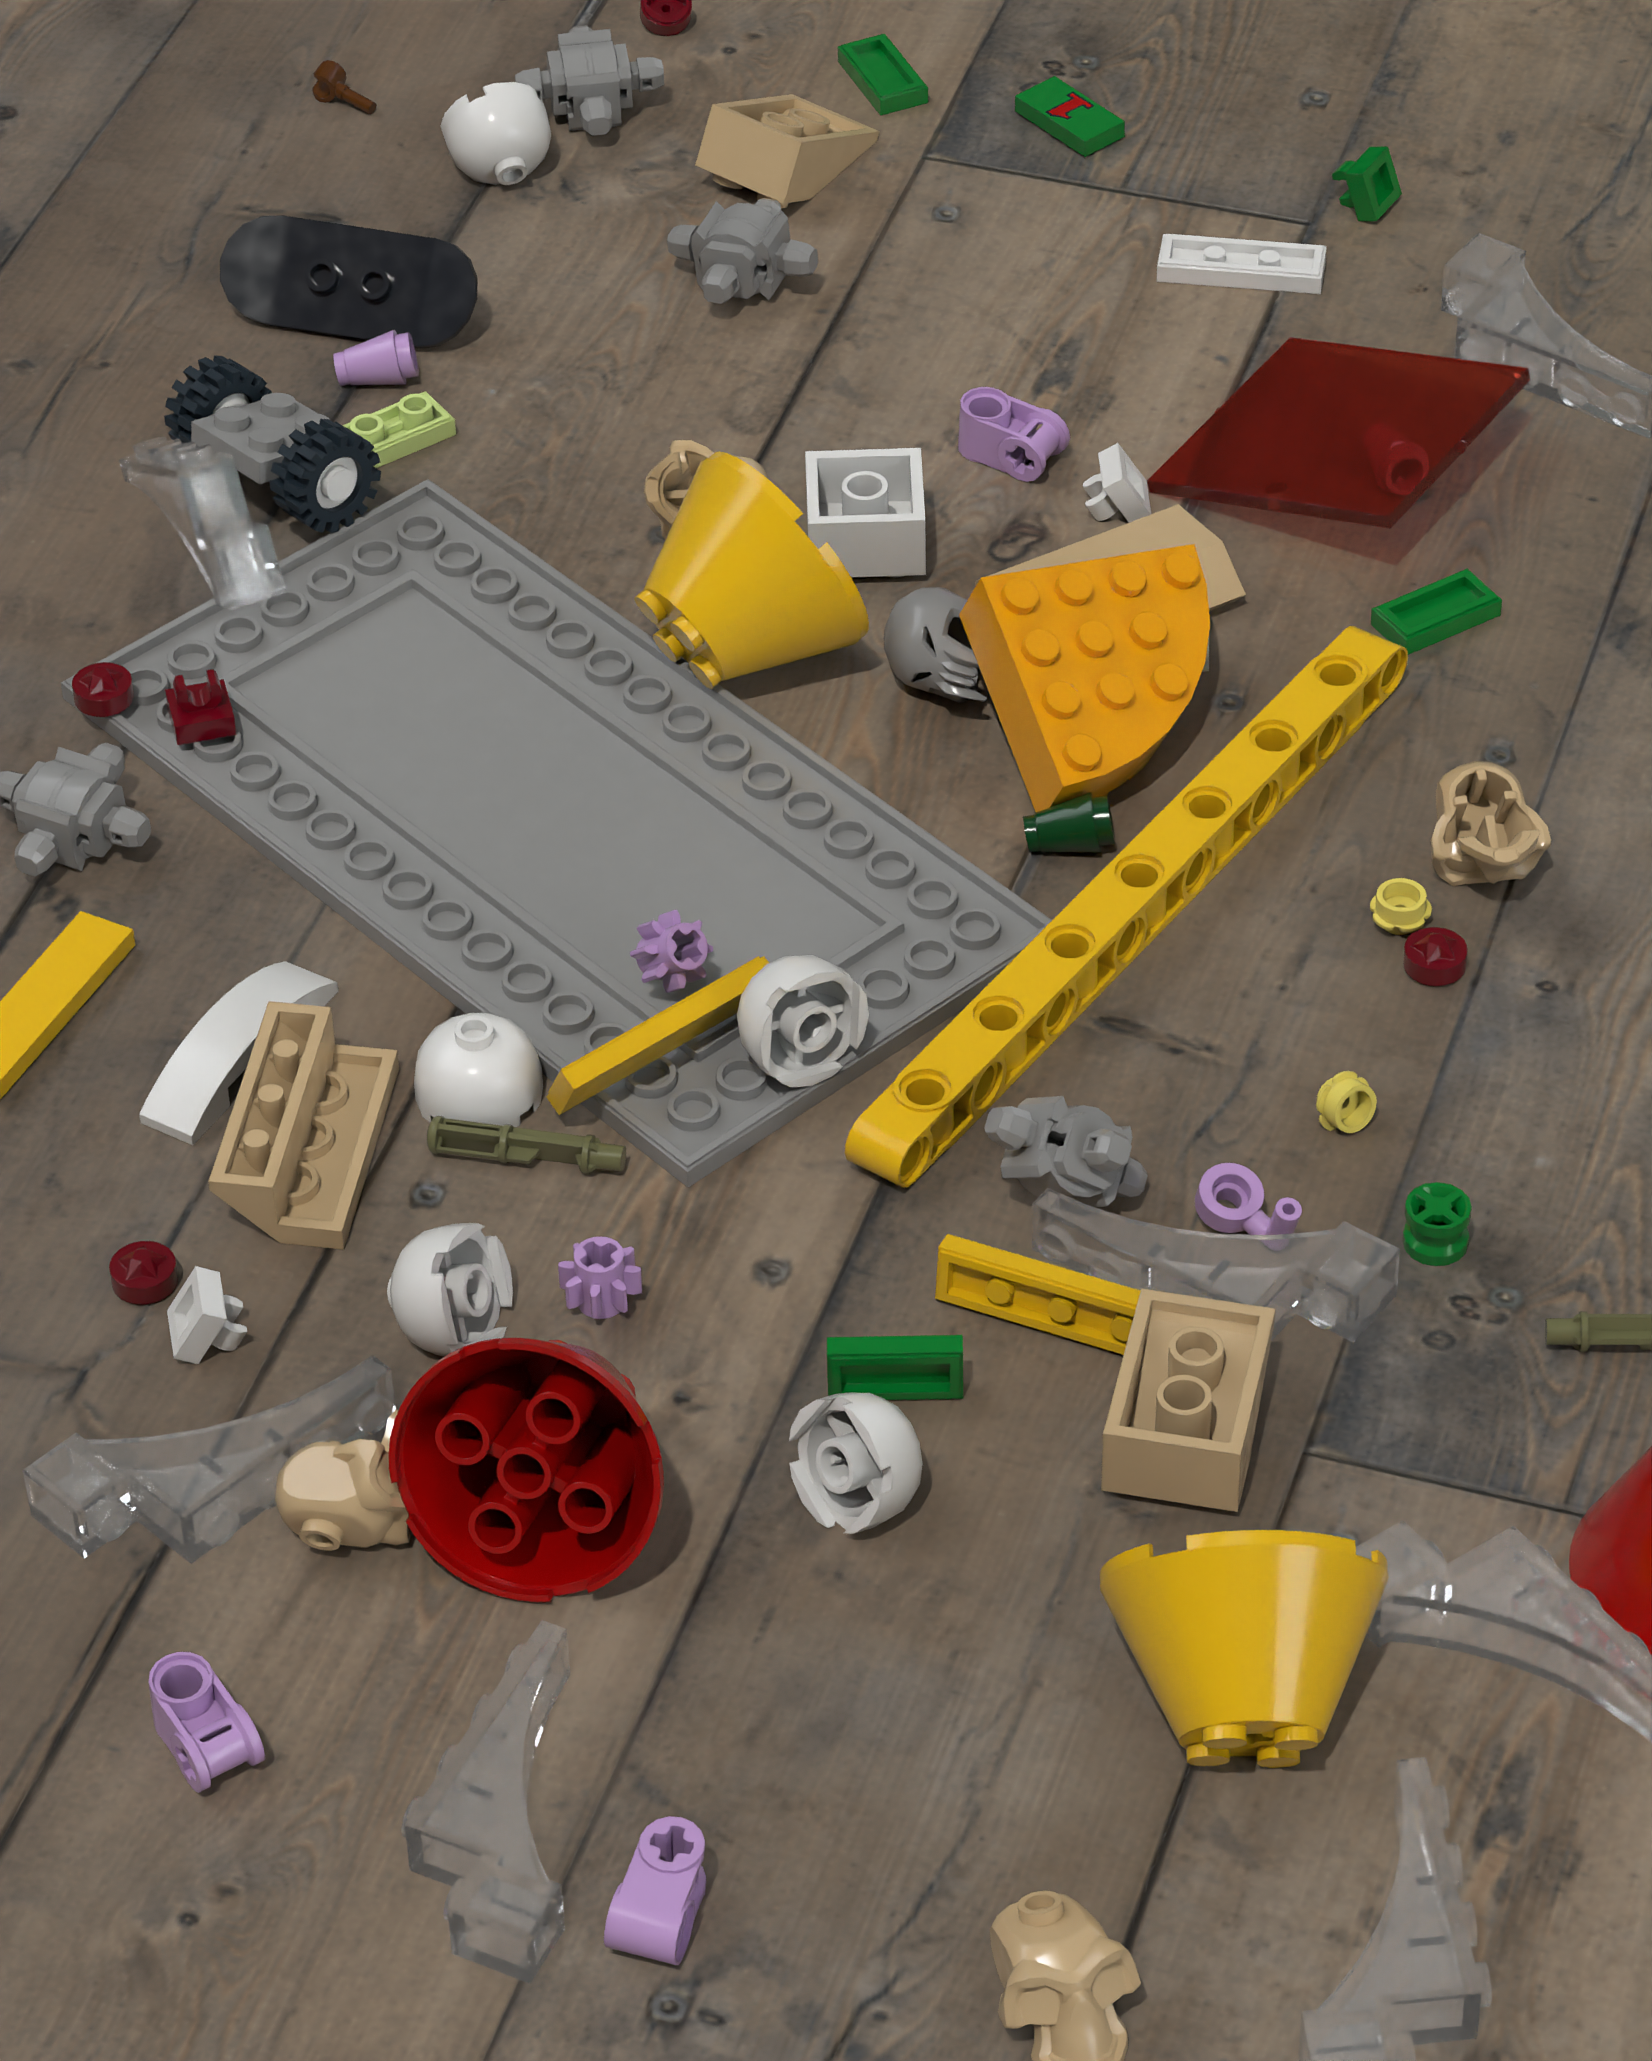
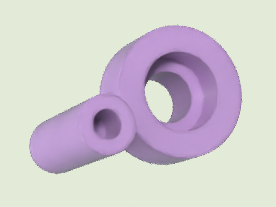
(1246, 1192)

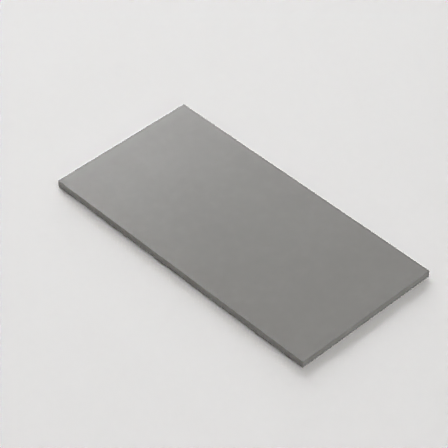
(525, 781)

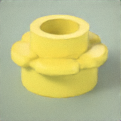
(1400, 906)
(1346, 1103)

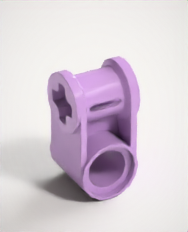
(1004, 433)
(200, 1719)
(660, 1893)

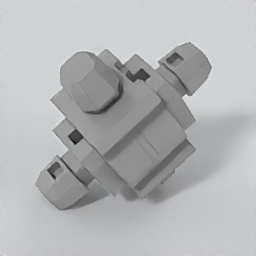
(592, 79)
(742, 250)
(71, 809)
(1066, 1150)

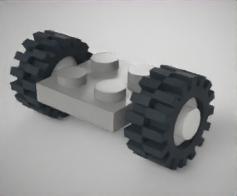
(309, 460)

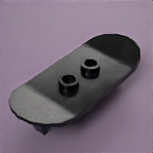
(348, 280)

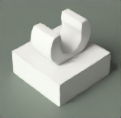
(1117, 487)
(203, 1317)

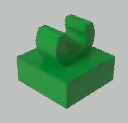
(1370, 183)

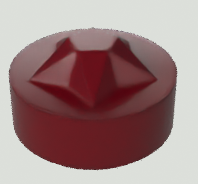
(665, 16)
(102, 689)
(1435, 956)
(143, 1272)

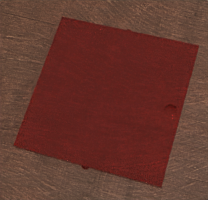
(1339, 432)

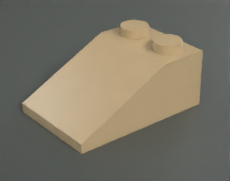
(780, 146)
(1187, 1400)

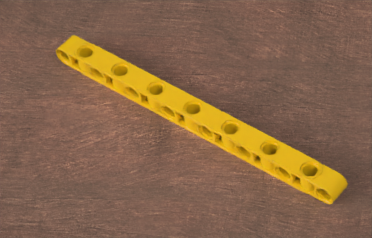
(1123, 909)

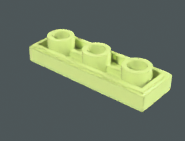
(404, 427)

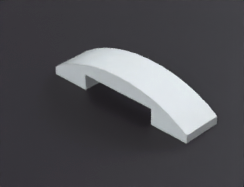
(217, 1050)

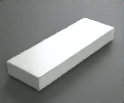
(1241, 263)

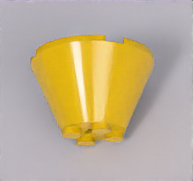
(744, 581)
(1246, 1635)

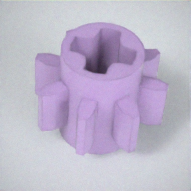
(671, 951)
(600, 1277)

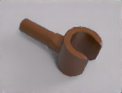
(331, 84)

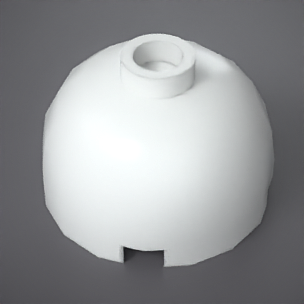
(498, 133)
(801, 1019)
(478, 1071)
(450, 1288)
(855, 1460)

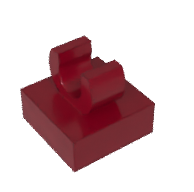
(200, 709)

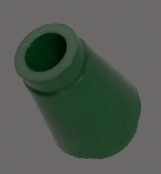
(1071, 826)

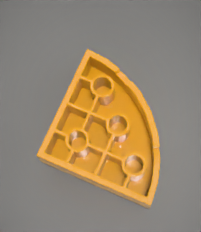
(1090, 664)

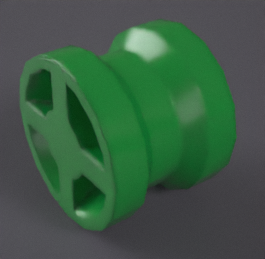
(1436, 1224)

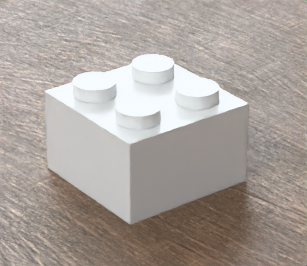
(868, 509)

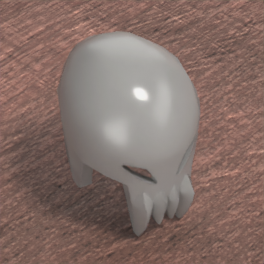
(930, 645)

